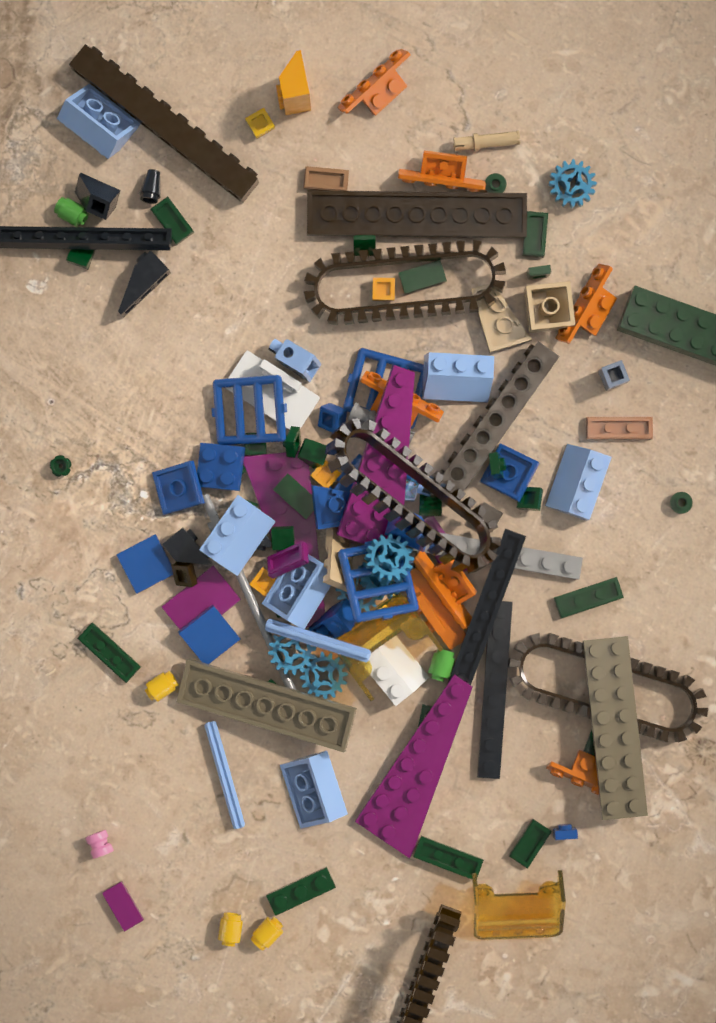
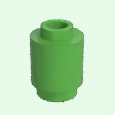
(71, 211)
(441, 665)

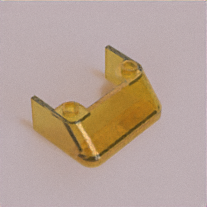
(377, 632)
(518, 913)

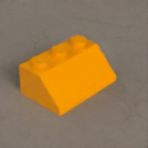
(293, 87)

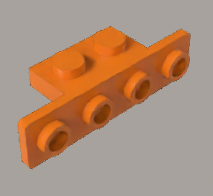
(380, 87)
(444, 170)
(591, 306)
(420, 406)
(449, 585)
(437, 614)
(582, 771)

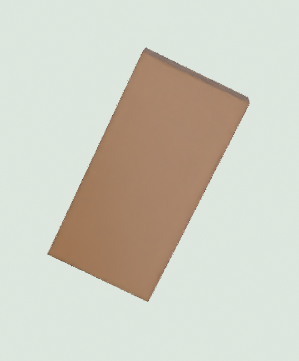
(325, 179)

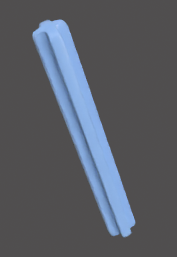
(318, 640)
(224, 775)

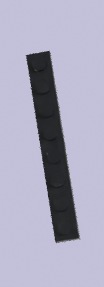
(85, 238)
(488, 605)
(495, 694)

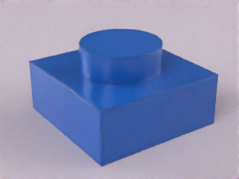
(564, 832)

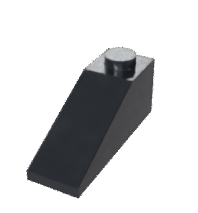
(144, 279)

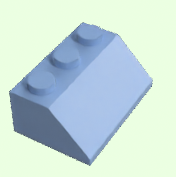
(97, 120)
(457, 377)
(578, 481)
(237, 535)
(298, 593)
(313, 789)

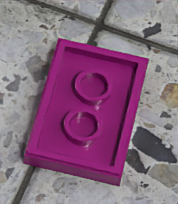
(192, 601)

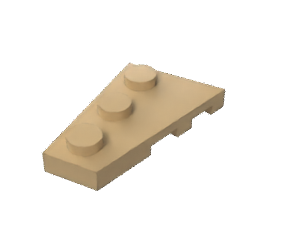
(499, 322)
(332, 564)

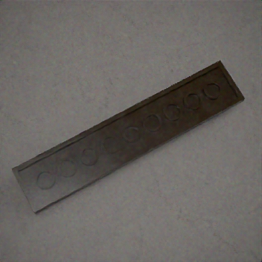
(416, 214)

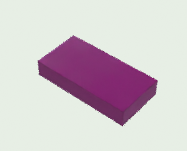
(287, 560)
(123, 906)

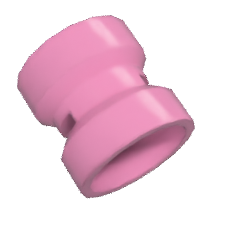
(99, 844)

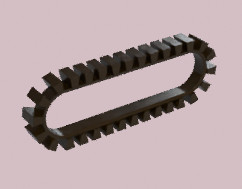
(419, 249)
(354, 429)
(583, 708)
(441, 937)

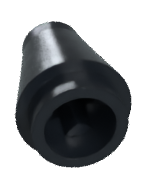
(150, 189)

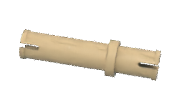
(485, 141)

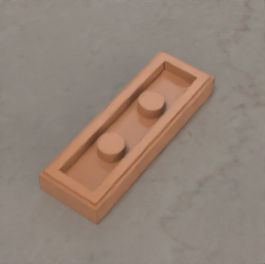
(619, 428)

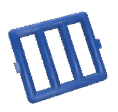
(382, 359)
(256, 382)
(354, 596)

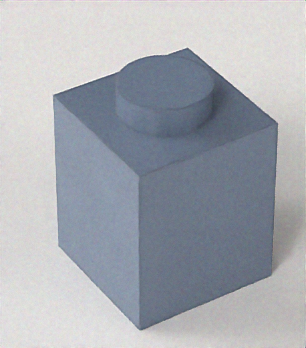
(613, 375)

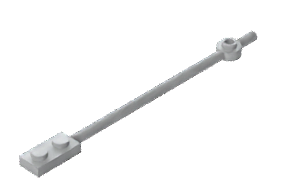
(214, 518)

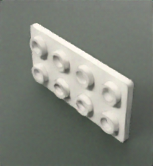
(298, 398)

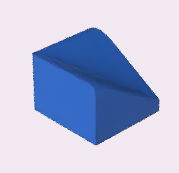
(331, 417)

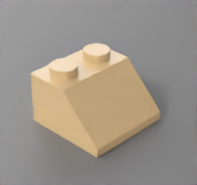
(549, 306)

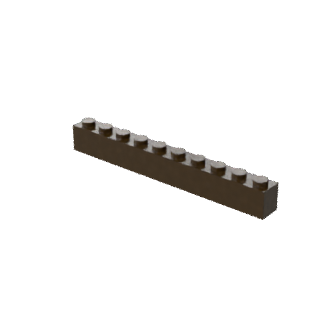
(164, 123)

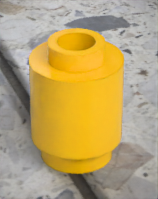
(161, 686)
(230, 929)
(267, 933)

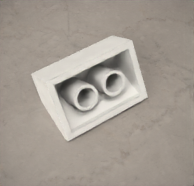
(396, 670)

